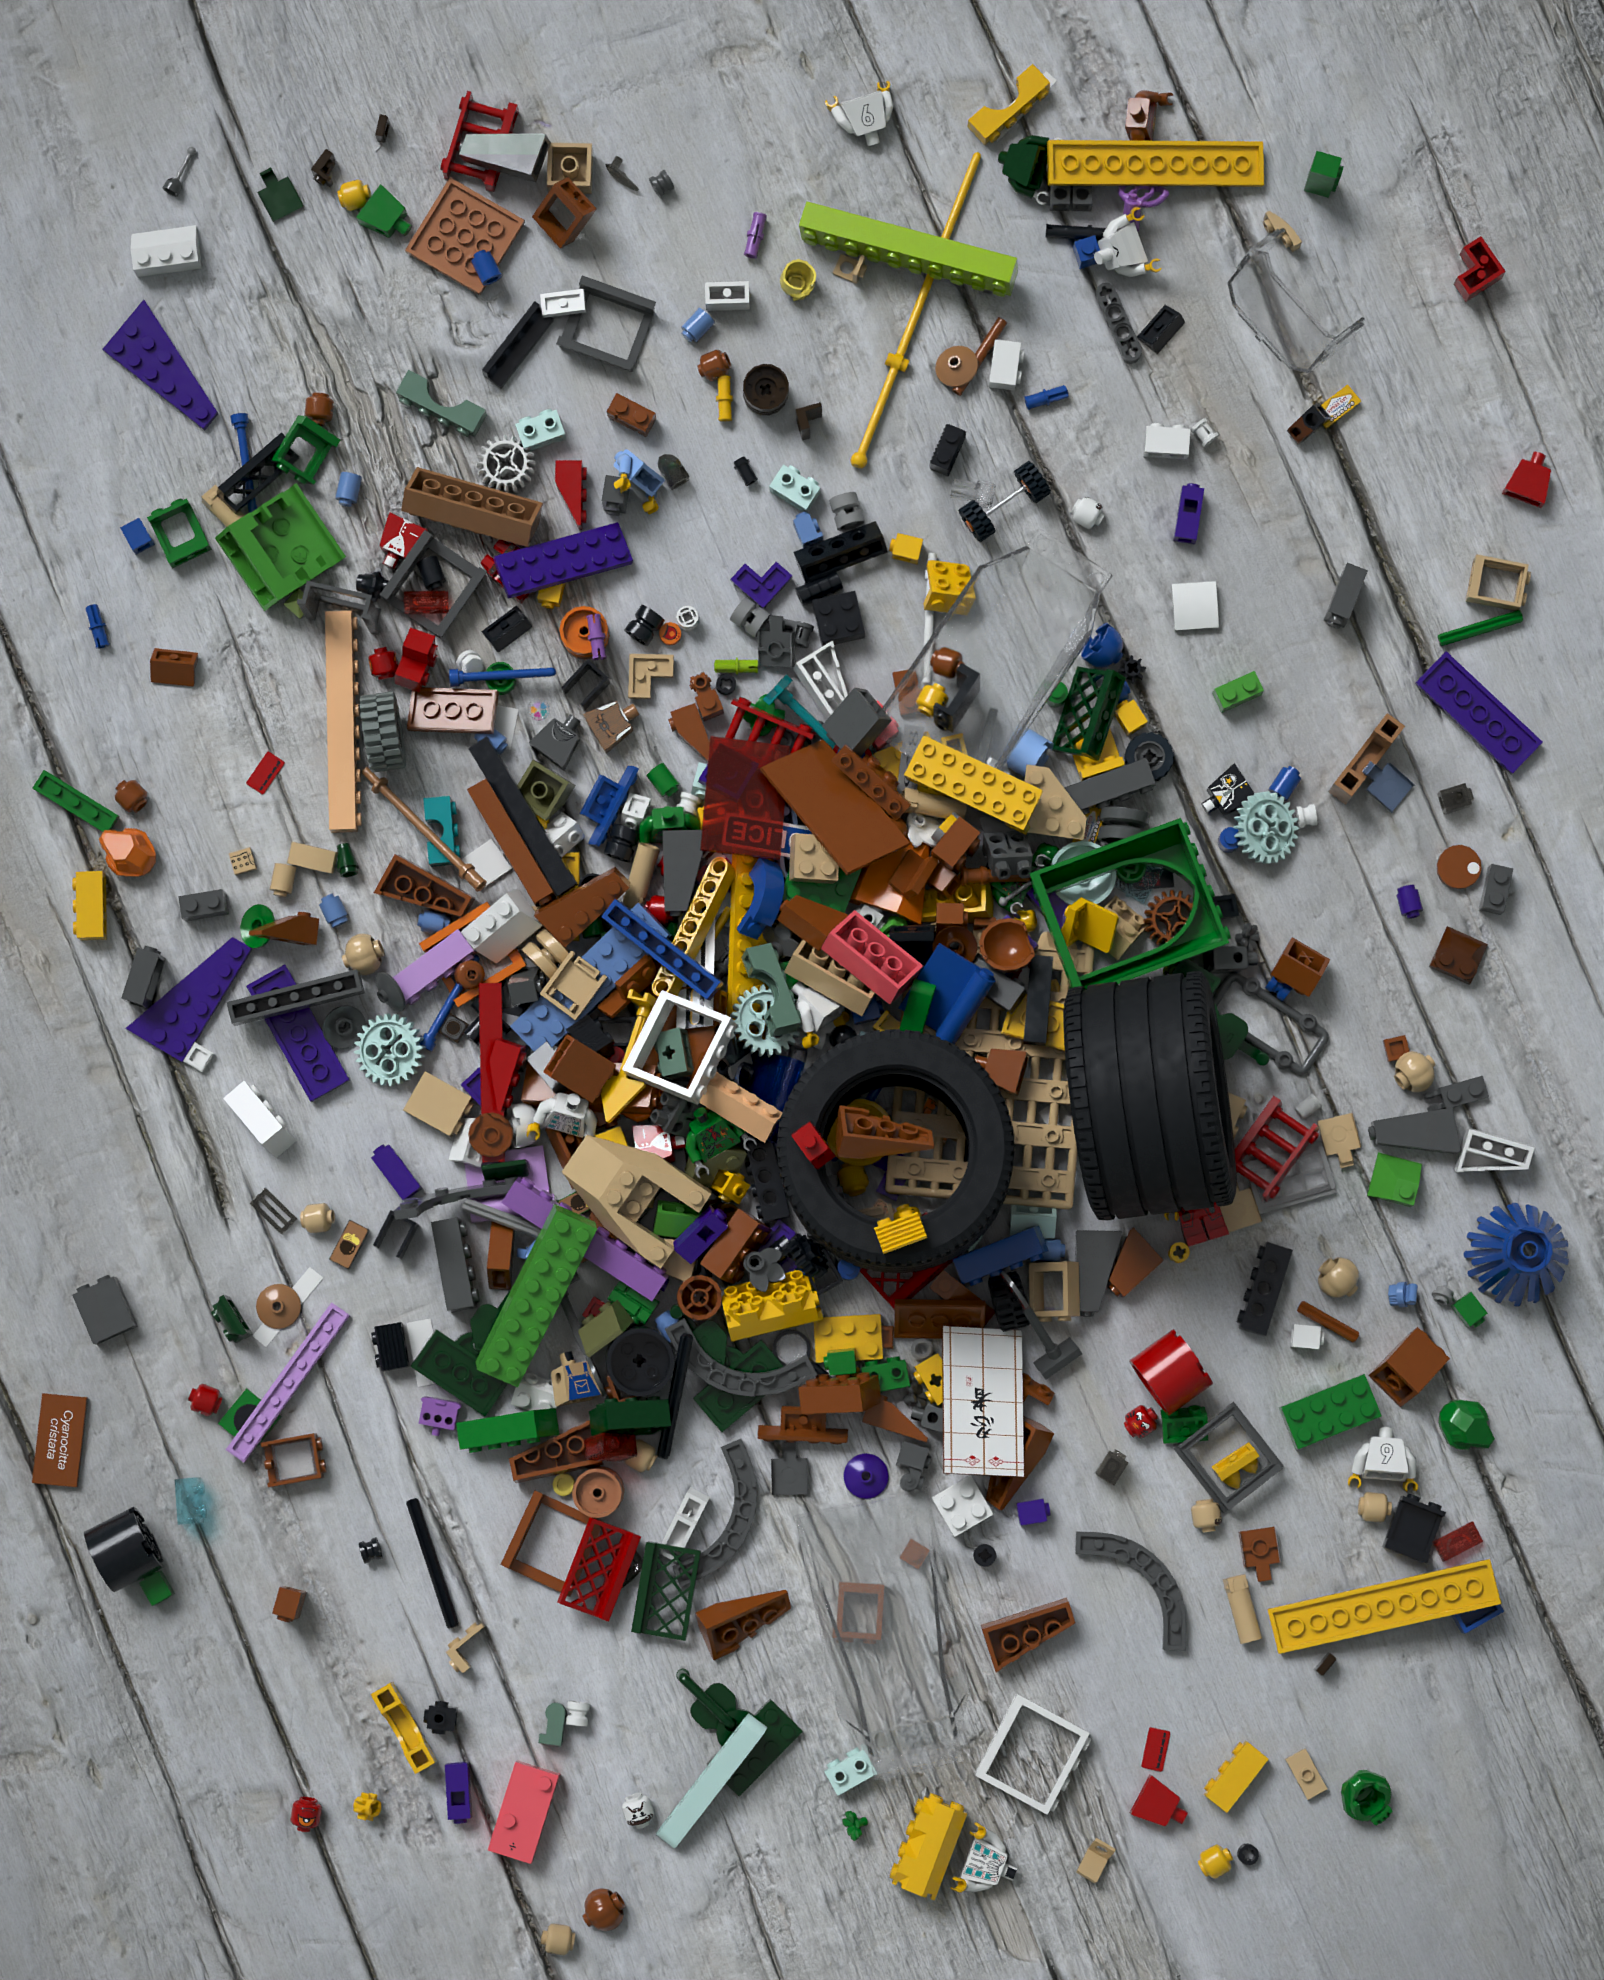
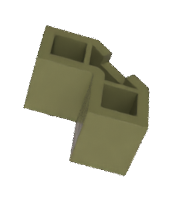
(728, 1160)

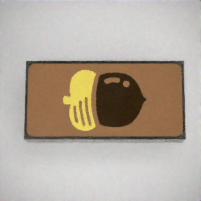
(349, 1244)

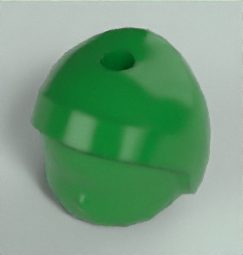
(1048, 850)

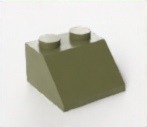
(544, 789)
(604, 1327)

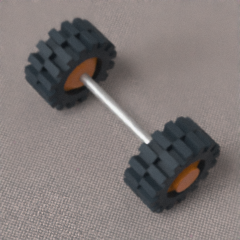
(1030, 481)

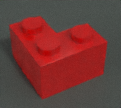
(1482, 272)
(417, 658)

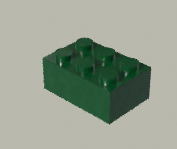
(631, 1416)

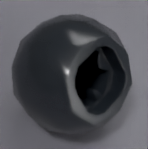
(840, 1034)

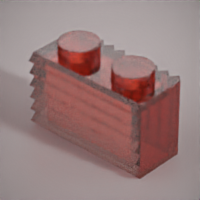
(610, 1447)

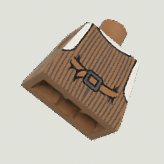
(611, 724)

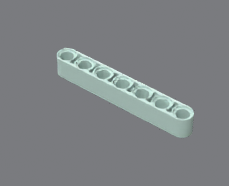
(711, 1780)

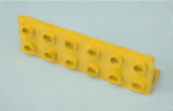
(973, 783)

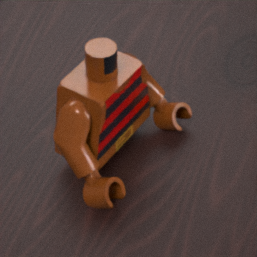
(1142, 114)

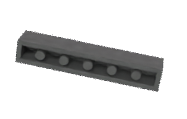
(295, 997)

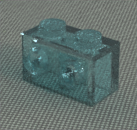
(189, 1500)

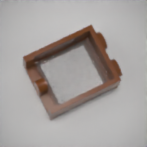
(294, 1459)

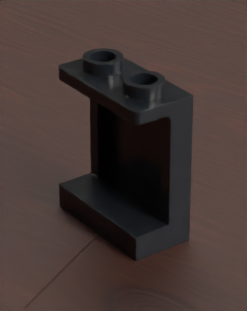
(969, 686)
(915, 940)
(1413, 1528)

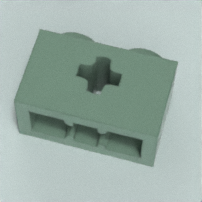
(681, 1061)

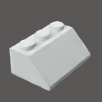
(165, 251)
(502, 927)

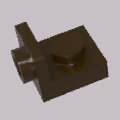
(323, 164)

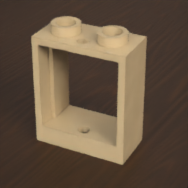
(1475, 578)
(1071, 1293)

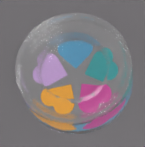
(538, 709)

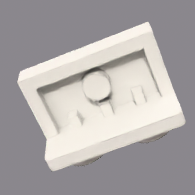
(564, 833)
(534, 1393)

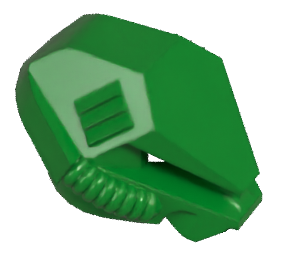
(1465, 1425)
(1367, 1797)

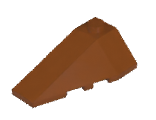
(1036, 1442)
(732, 1621)

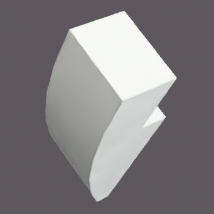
(685, 1521)

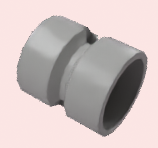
(846, 503)
(744, 612)

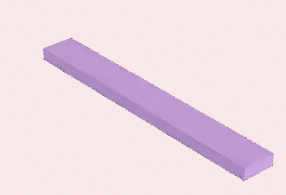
(288, 1382)

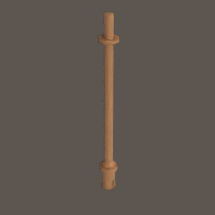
(466, 871)

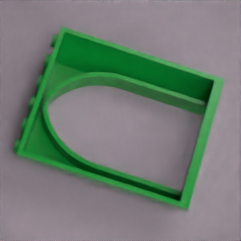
(1161, 847)

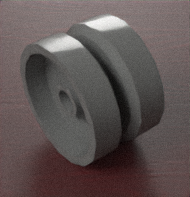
(1121, 823)

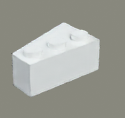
(822, 678)
(260, 1119)

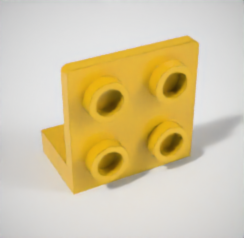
(1108, 760)

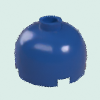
(1104, 648)

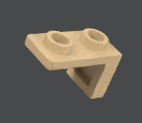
(457, 1661)

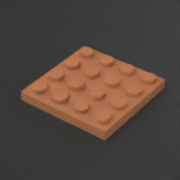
(458, 228)

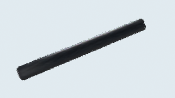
(675, 1393)
(432, 1563)

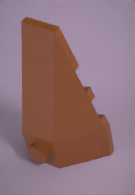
(870, 1136)

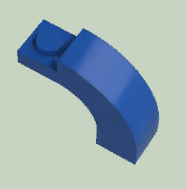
(767, 898)

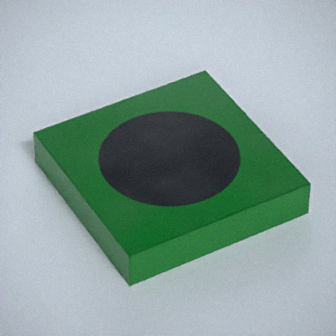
(240, 1412)

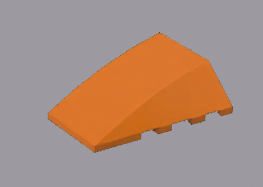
(874, 890)

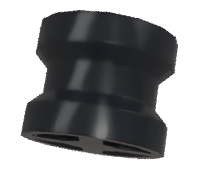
(370, 1550)
(982, 1553)

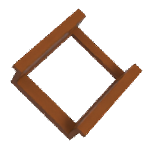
(510, 1561)

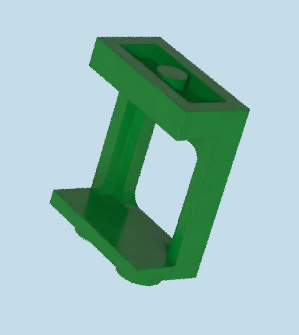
(314, 435)
(187, 550)

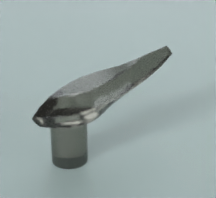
(619, 175)
(634, 1570)

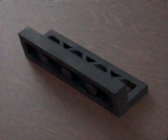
(516, 346)
(248, 472)

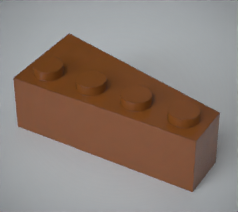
(418, 886)
(576, 910)
(554, 1457)
(1024, 1631)

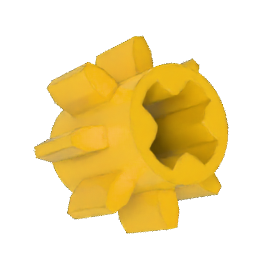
(367, 1806)

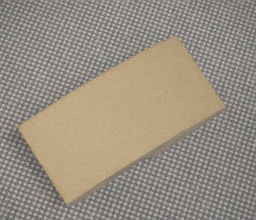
(1289, 238)
(312, 857)

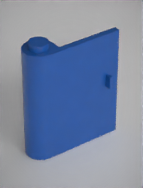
(957, 994)

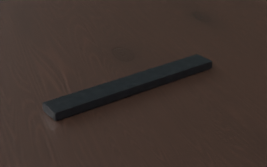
(523, 816)

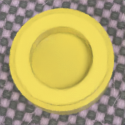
(563, 1484)

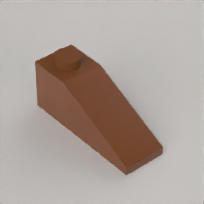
(691, 729)
(295, 929)
(951, 1289)
(888, 1417)

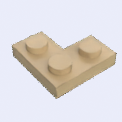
(643, 668)

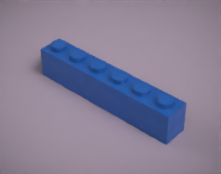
(662, 949)

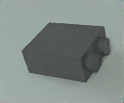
(1345, 596)
(856, 721)
(104, 1309)

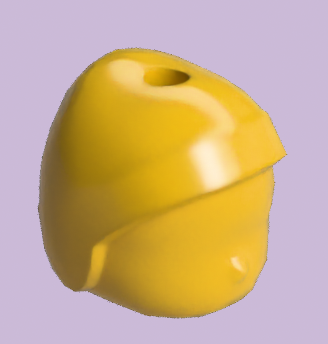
(1028, 918)

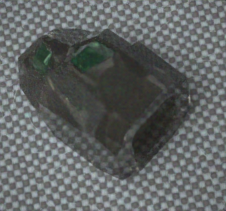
(672, 471)

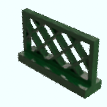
(1101, 714)
(646, 1589)

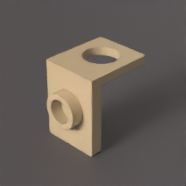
(859, 268)
(1095, 1860)

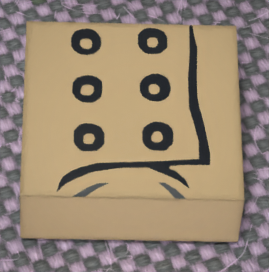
(242, 861)

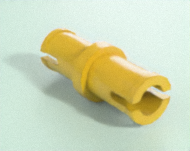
(724, 398)

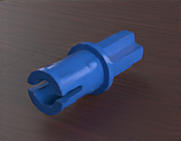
(1046, 397)
(97, 626)

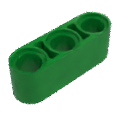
(918, 1006)

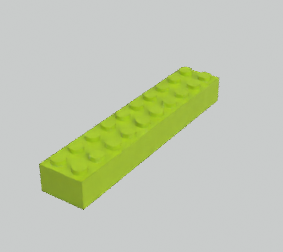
(908, 249)

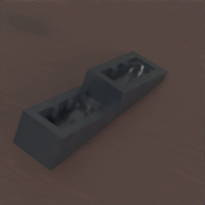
(1038, 1000)

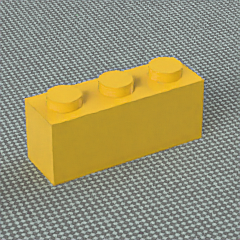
(90, 905)
(1235, 1775)

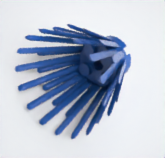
(1508, 1257)

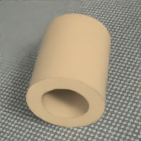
(282, 879)

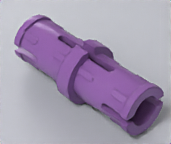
(757, 223)
(596, 637)

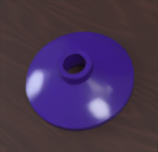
(853, 1476)

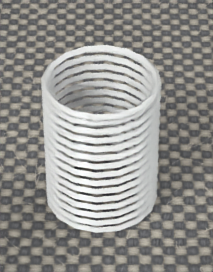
(1301, 1108)

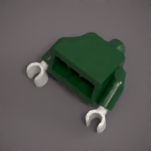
(1026, 165)

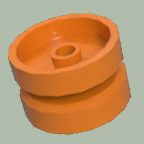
(572, 628)

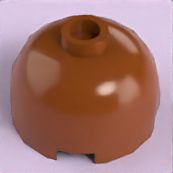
(702, 1287)

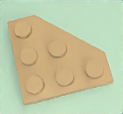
(1056, 810)

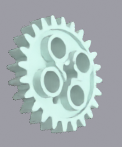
(1266, 827)
(747, 1016)
(402, 1062)

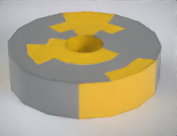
(944, 827)

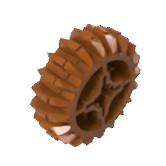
(1163, 917)

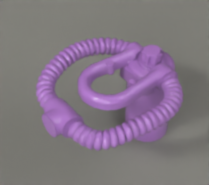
(1132, 200)

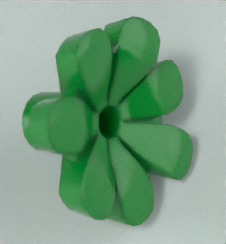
(854, 1824)

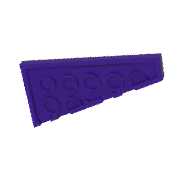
(151, 357)
(186, 1009)

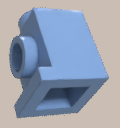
(807, 529)

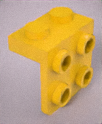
(945, 584)
(1090, 925)

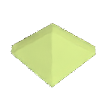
(292, 604)

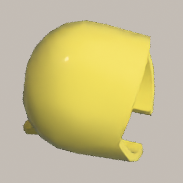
(798, 279)

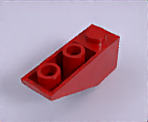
(569, 482)
(504, 1067)

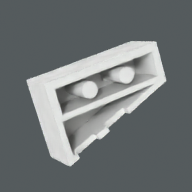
(1491, 1152)

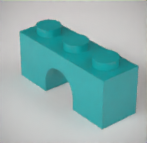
(441, 811)

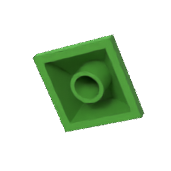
(1395, 1180)

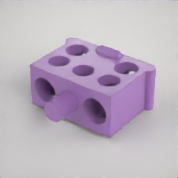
(440, 1407)

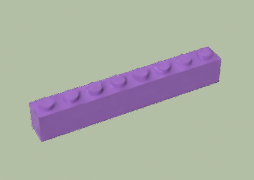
(603, 1250)

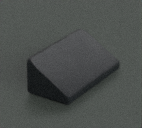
(1161, 328)
(507, 629)

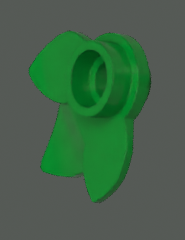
(761, 704)

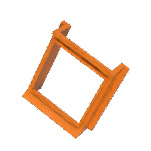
(515, 956)

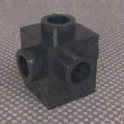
(449, 1717)

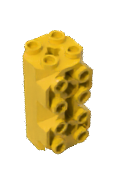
(779, 1308)
(928, 1846)

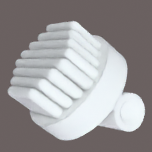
(469, 662)

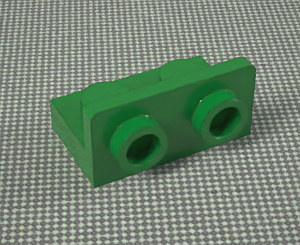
(1183, 1423)

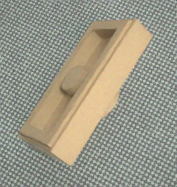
(1306, 1774)

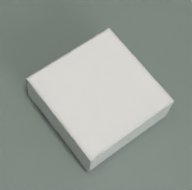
(198, 1057)

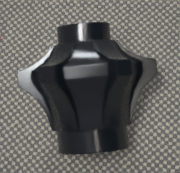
(372, 583)

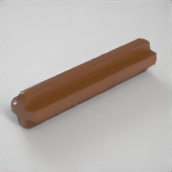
(1328, 1321)

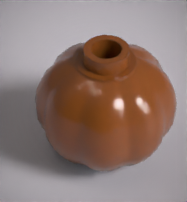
(603, 1909)

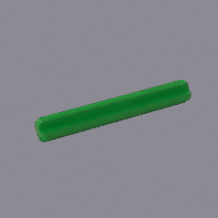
(1480, 628)

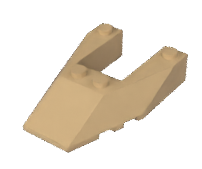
(621, 1183)

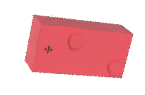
(872, 957)
(523, 1812)

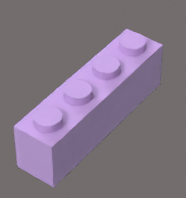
(433, 966)

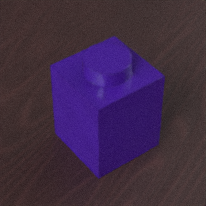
(1032, 1511)

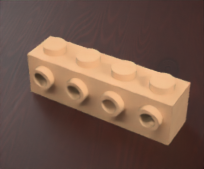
(741, 1107)

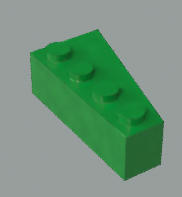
(507, 1429)

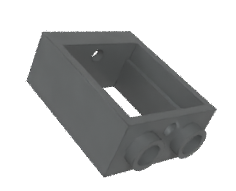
(143, 977)

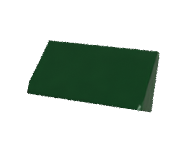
(503, 1170)

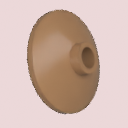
(962, 372)
(289, 1303)

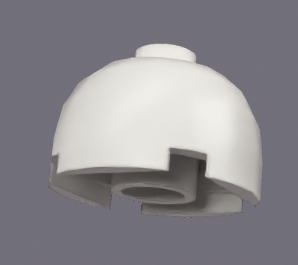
(519, 1117)

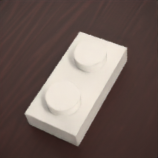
(563, 303)

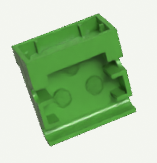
(280, 546)

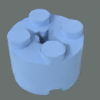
(1029, 751)

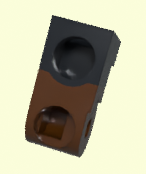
(1308, 423)

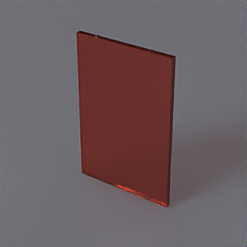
(740, 804)

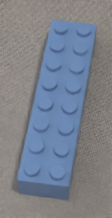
(611, 956)

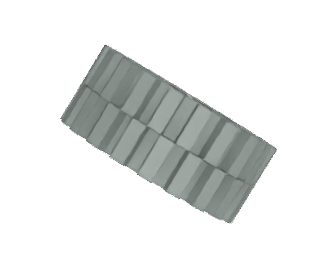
(382, 731)

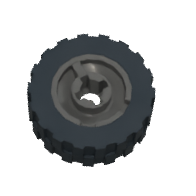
(1156, 746)

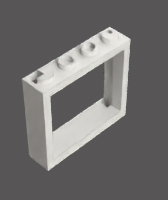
(650, 1033)
(1071, 1764)

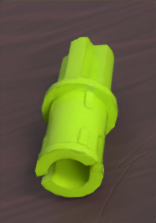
(736, 666)

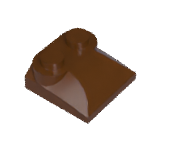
(1458, 955)

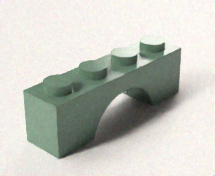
(465, 417)
(763, 964)

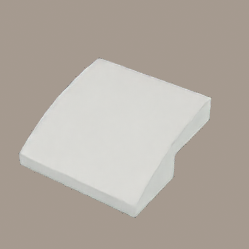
(1195, 605)

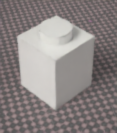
(1306, 1337)

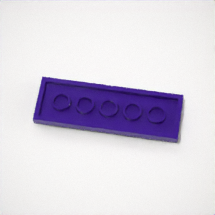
(563, 560)
(1478, 712)
(302, 1041)

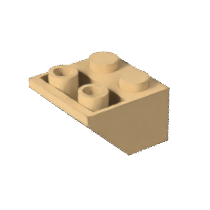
(1128, 928)

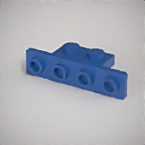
(605, 801)

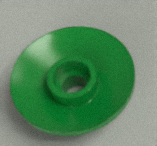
(253, 918)

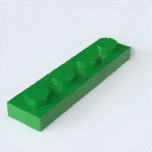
(75, 802)

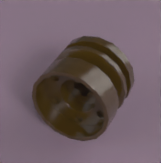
(760, 378)

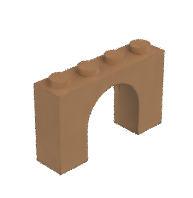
(1372, 751)

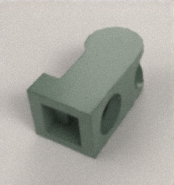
(555, 1725)

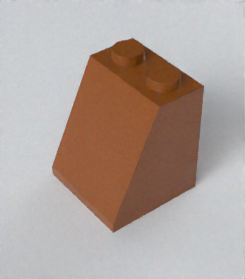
(1409, 1367)

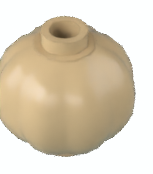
(363, 954)
(1414, 1071)
(1338, 1277)

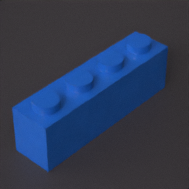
(1000, 1255)

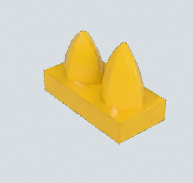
(1229, 1467)

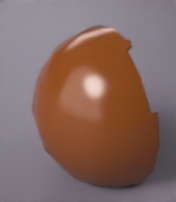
(1006, 945)

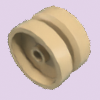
(551, 954)

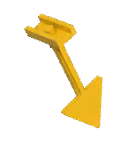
(619, 1089)

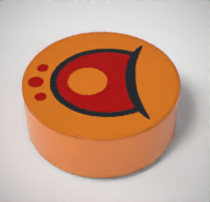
(670, 633)

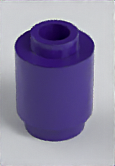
(1409, 901)

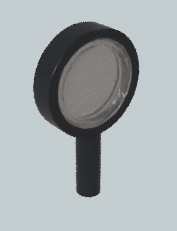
(793, 1345)

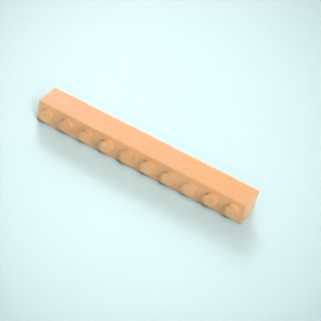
(341, 721)

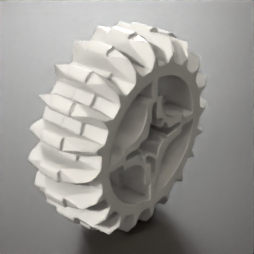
(491, 453)

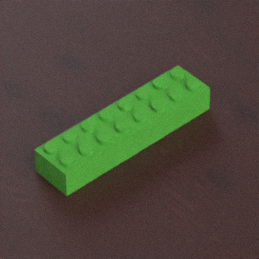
(536, 1295)

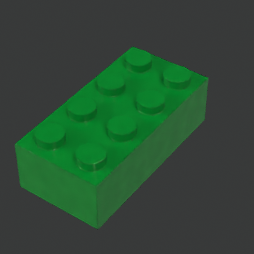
(1330, 1411)

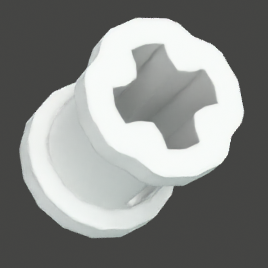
(1204, 432)

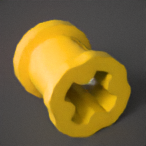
(1182, 1246)

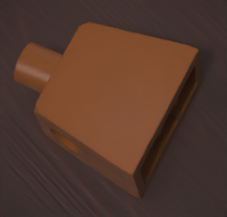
(1005, 1068)

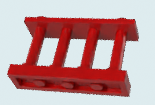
(509, 119)
(745, 705)
(1261, 1129)

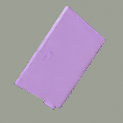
(537, 1174)

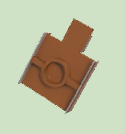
(1260, 1549)

